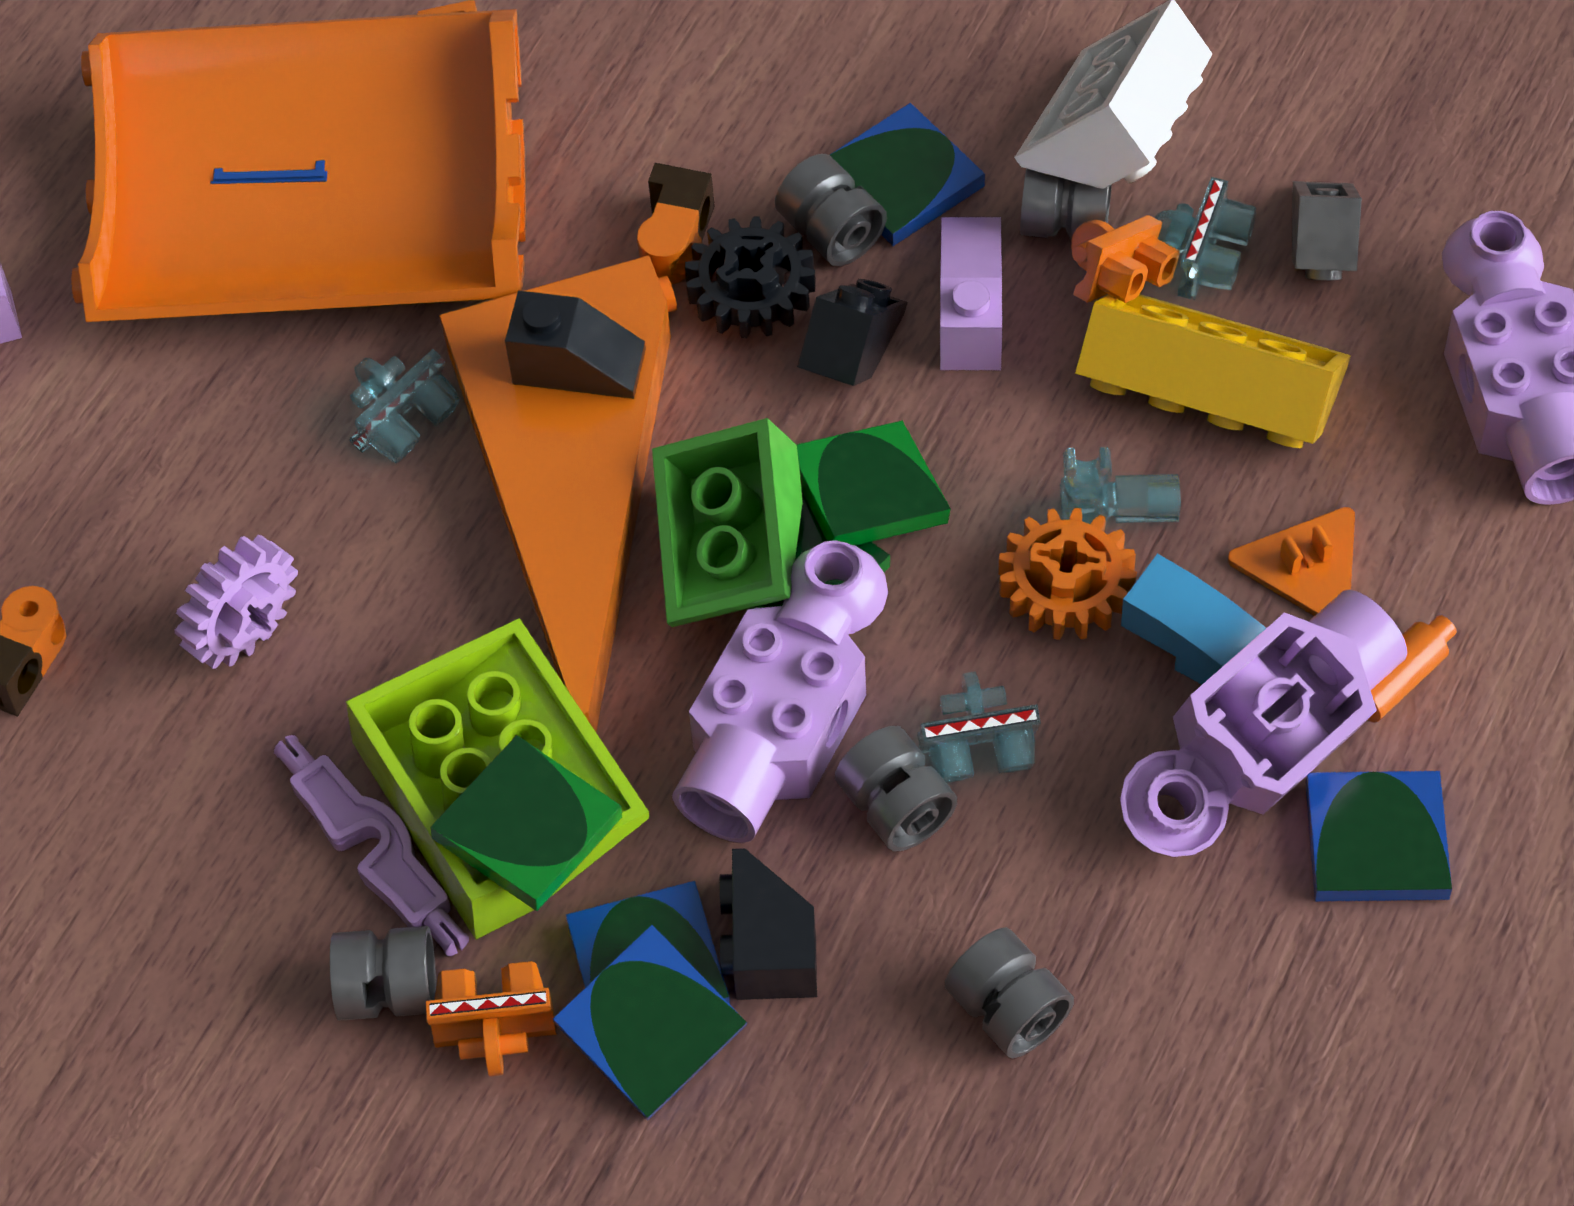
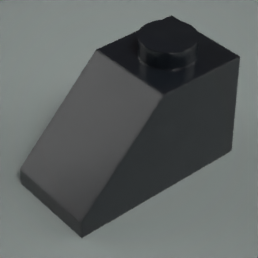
(571, 347)

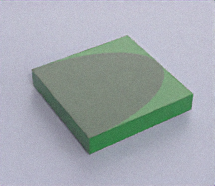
(870, 485)
(526, 822)

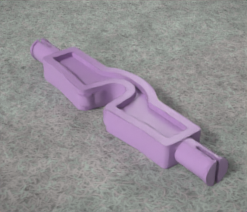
(391, 866)

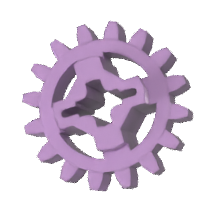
(236, 601)

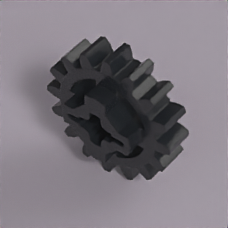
(750, 277)

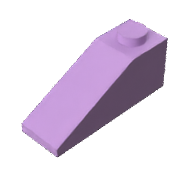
(971, 293)

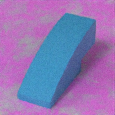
(1187, 619)

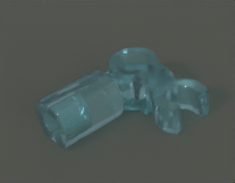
(1127, 498)

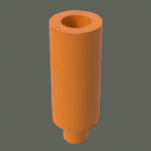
(1425, 651)

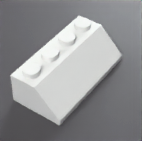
(1119, 101)

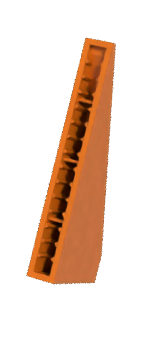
(568, 463)

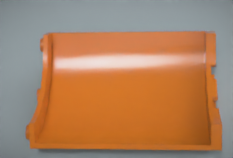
(413, 146)

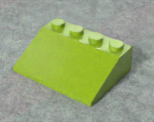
(448, 721)

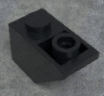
(851, 331)
(771, 936)

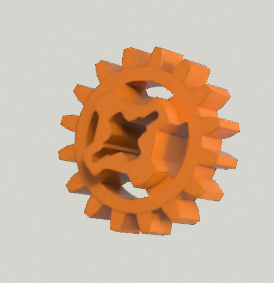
(1066, 573)

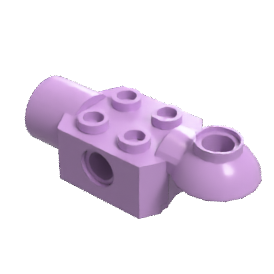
(1513, 353)
(781, 694)
(1264, 722)

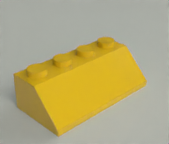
(1212, 367)

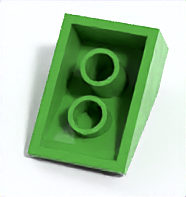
(727, 520)

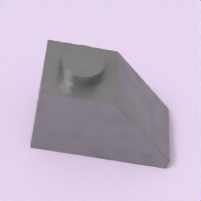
(1325, 228)

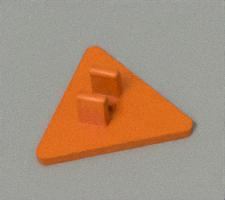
(1304, 562)

